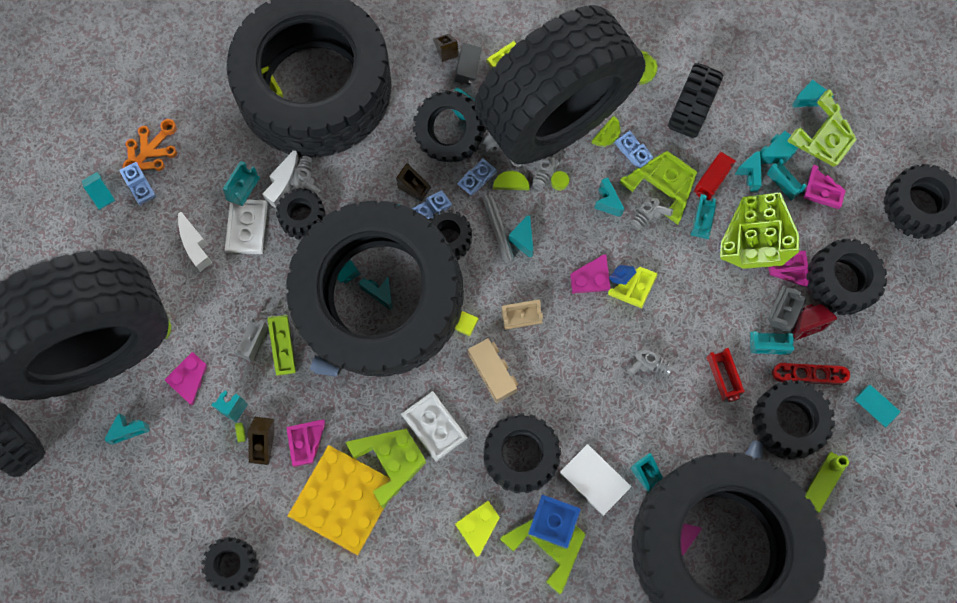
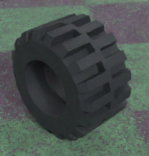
(294, 201)
(460, 225)
(214, 557)

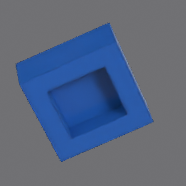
(622, 274)

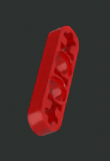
(810, 370)

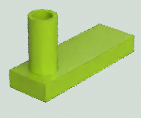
(281, 344)
(826, 479)

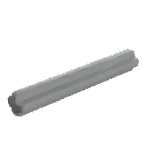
(498, 228)

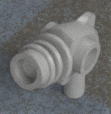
(544, 171)
(302, 175)
(649, 210)
(649, 360)

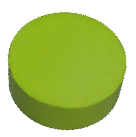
(560, 180)
(240, 432)

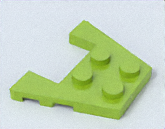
(832, 138)
(669, 176)
(396, 454)
(561, 555)

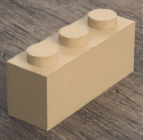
(493, 370)

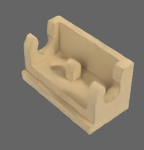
(522, 314)

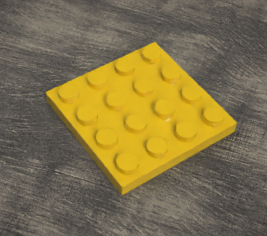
(340, 500)

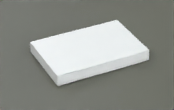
(246, 227)
(434, 426)
(595, 480)

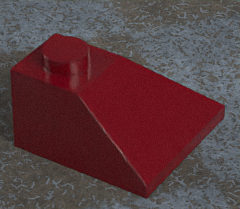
(812, 320)

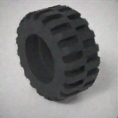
(695, 100)
(425, 126)
(911, 219)
(865, 265)
(813, 405)
(525, 426)
(18, 444)

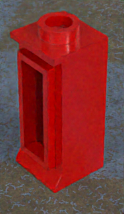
(714, 176)
(726, 358)

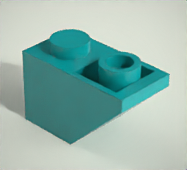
(778, 149)

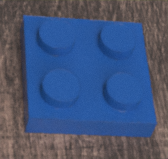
(554, 521)

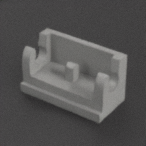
(251, 340)

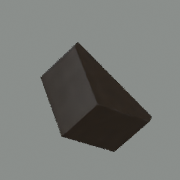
(447, 47)
(412, 183)

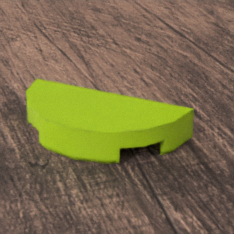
(650, 69)
(608, 133)
(511, 181)

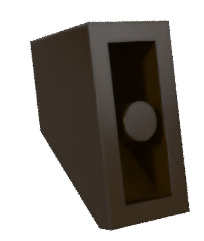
(260, 440)

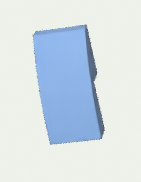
(632, 149)
(476, 178)
(137, 183)
(433, 204)

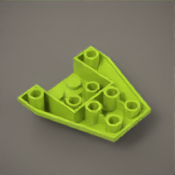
(760, 233)

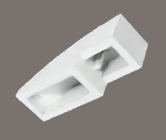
(281, 179)
(193, 243)

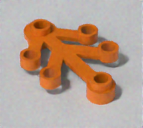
(149, 150)

